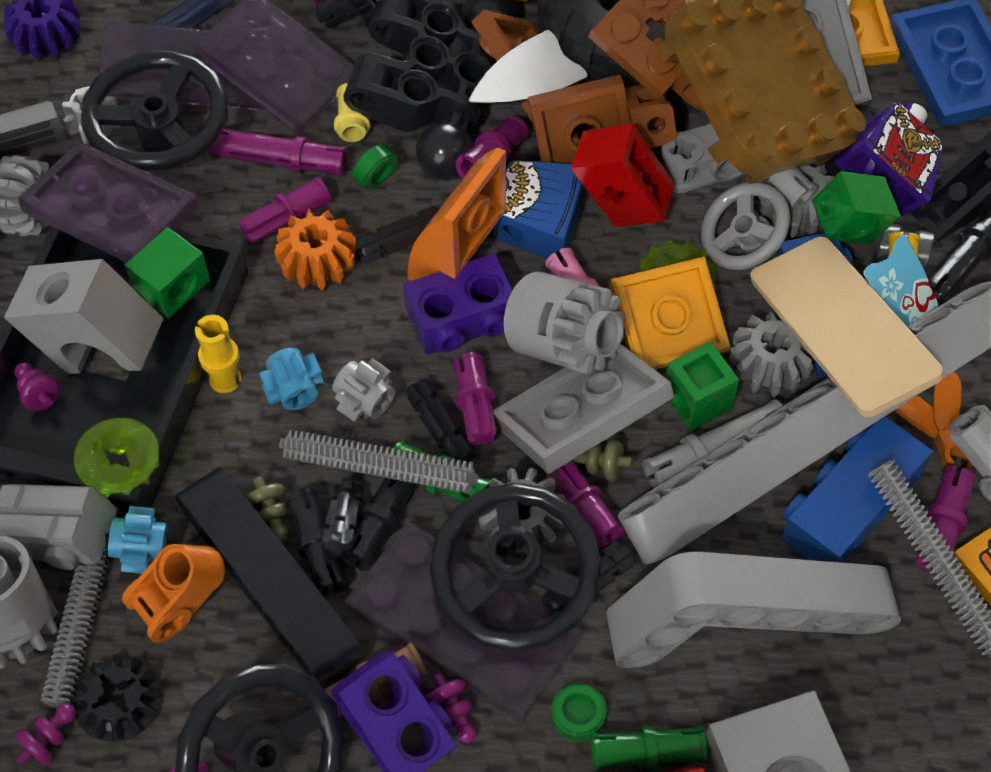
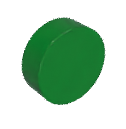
(375, 166)
(578, 712)

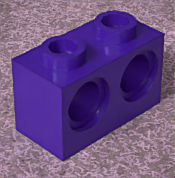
(459, 302)
(382, 726)

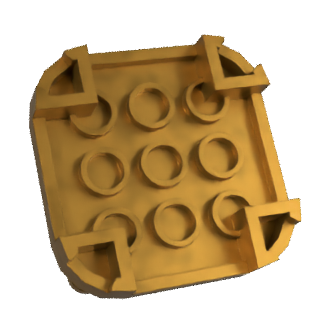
(763, 83)

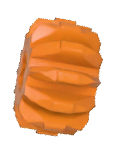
(315, 249)

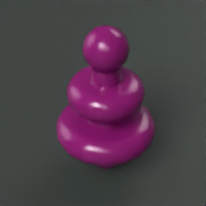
(36, 388)
(456, 710)
(47, 732)

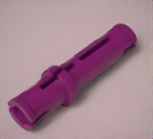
(285, 152)

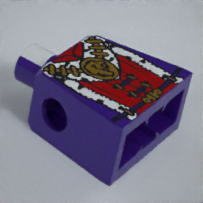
(901, 151)

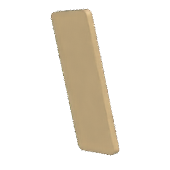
(846, 327)

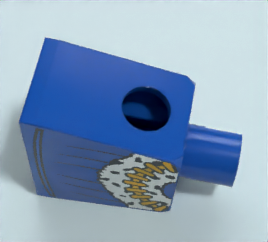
(540, 207)

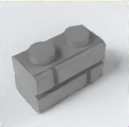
(57, 522)

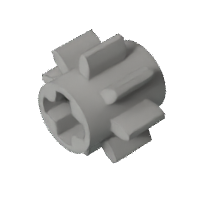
(363, 390)

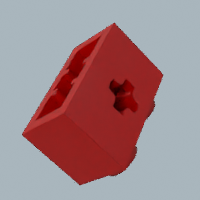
(623, 175)

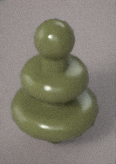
(610, 460)
(271, 512)

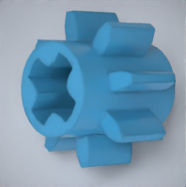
(291, 379)
(136, 539)

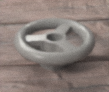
(747, 228)

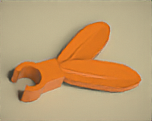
(937, 418)

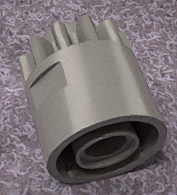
(563, 321)
(24, 604)

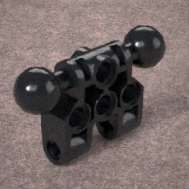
(433, 81)

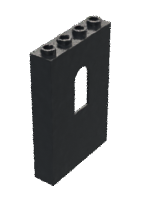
(42, 444)

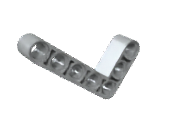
(746, 593)

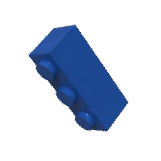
(845, 502)

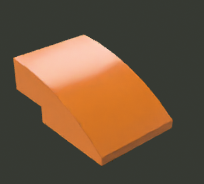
(462, 220)

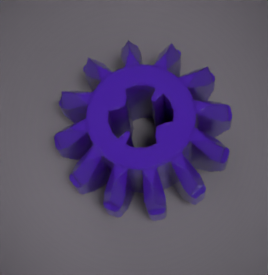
(42, 26)

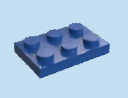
(949, 58)

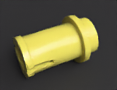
(348, 123)

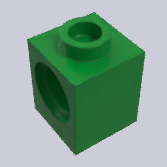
(856, 207)
(167, 272)
(701, 385)

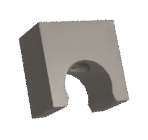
(82, 307)
(776, 739)

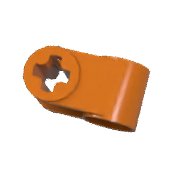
(169, 593)

